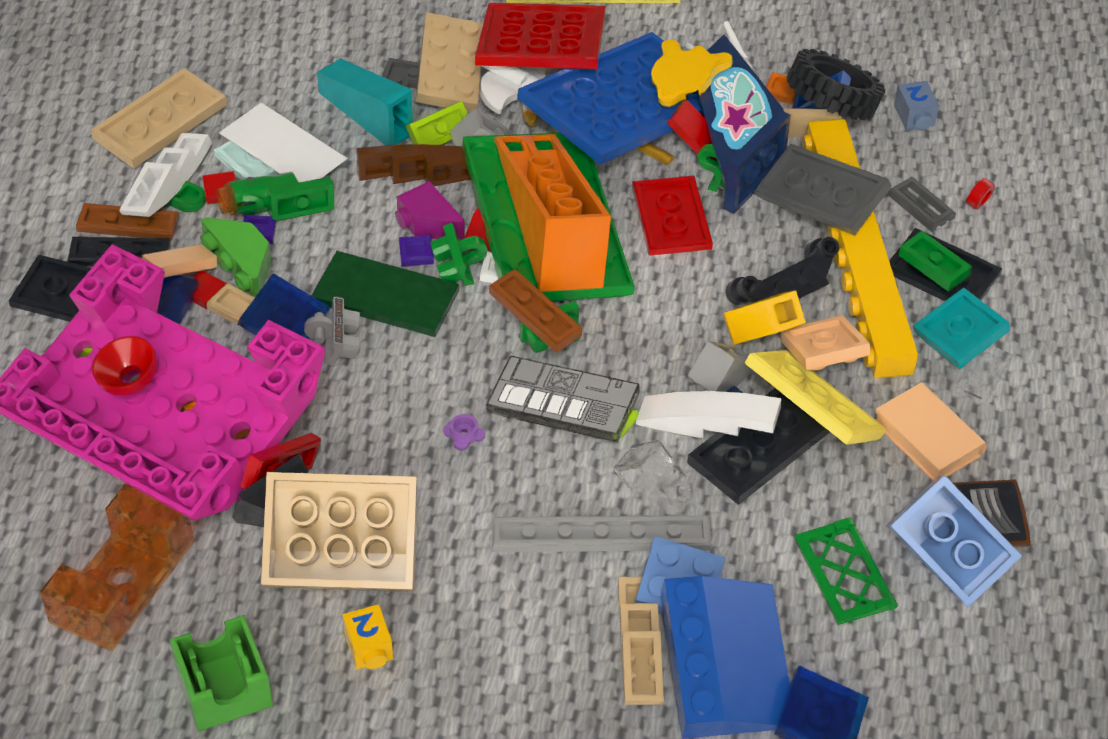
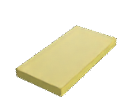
(816, 397)

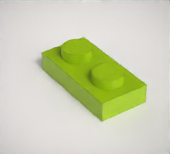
(437, 127)

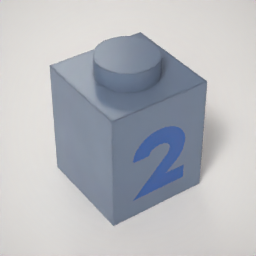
(916, 105)

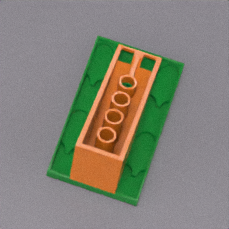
(547, 215)

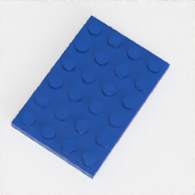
(609, 106)

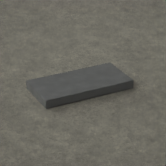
(823, 189)

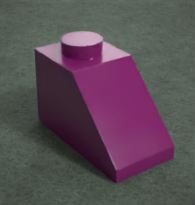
(426, 212)

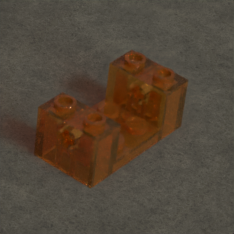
(143, 542)

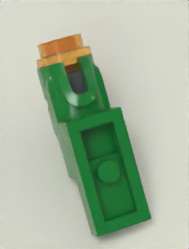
(278, 195)

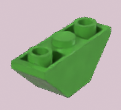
(238, 250)

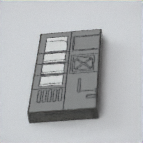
(563, 398)

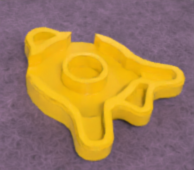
(685, 71)

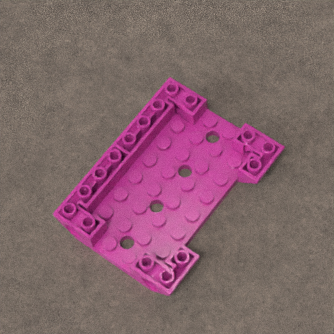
(143, 436)

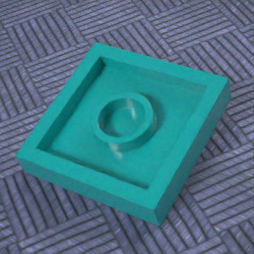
(961, 328)

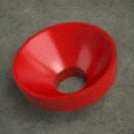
(121, 357)

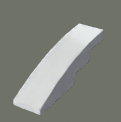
(164, 178)
(709, 410)

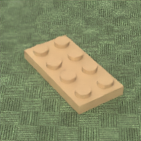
(448, 62)
(158, 117)

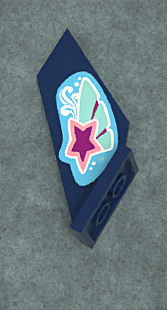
(743, 125)

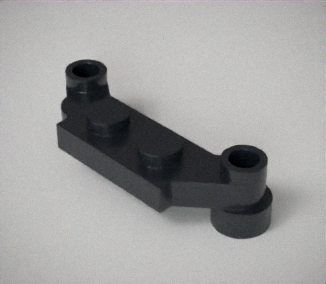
(801, 277)

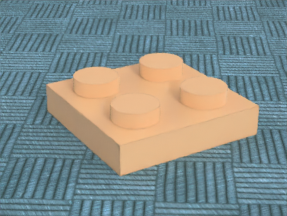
(825, 343)

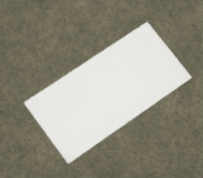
(282, 144)

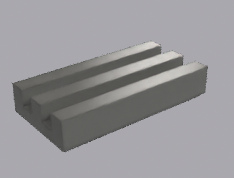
(918, 206)

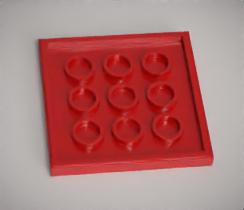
(541, 36)

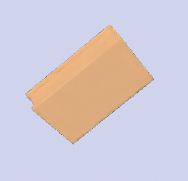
(929, 432)

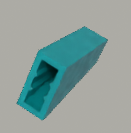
(368, 99)

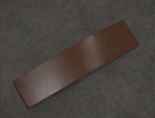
(413, 162)

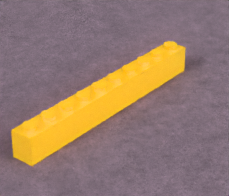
(867, 270)

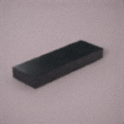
(89, 250)

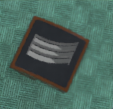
(1002, 506)

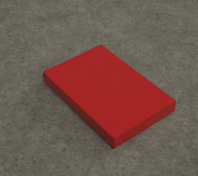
(672, 215)

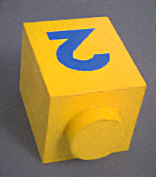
(368, 637)

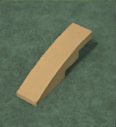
(639, 646)

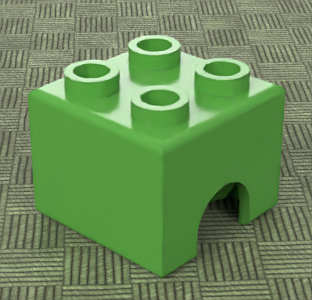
(223, 675)

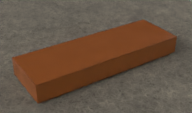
(110, 221)
(535, 310)

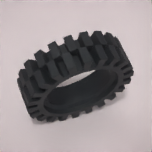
(811, 77)

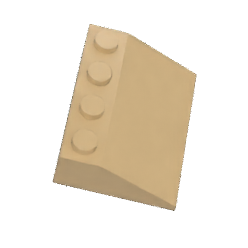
(340, 532)

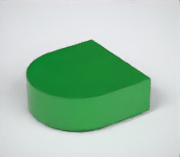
(189, 198)

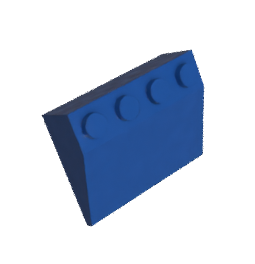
(724, 655)

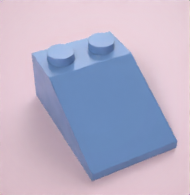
(954, 540)

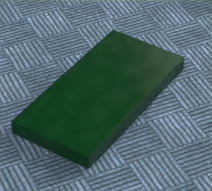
(387, 293)

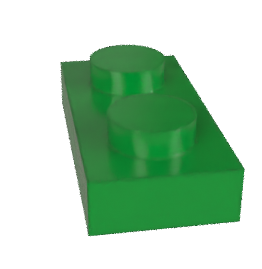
(935, 261)

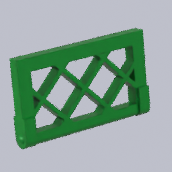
(827, 535)

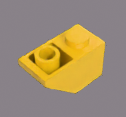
(764, 317)

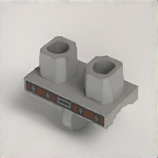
(331, 331)

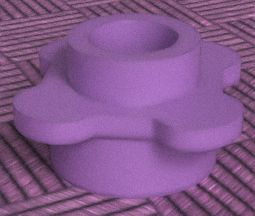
(463, 423)

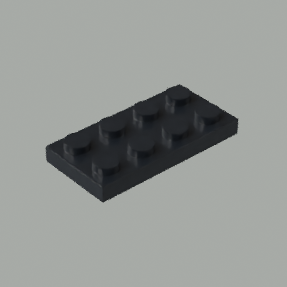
(754, 457)

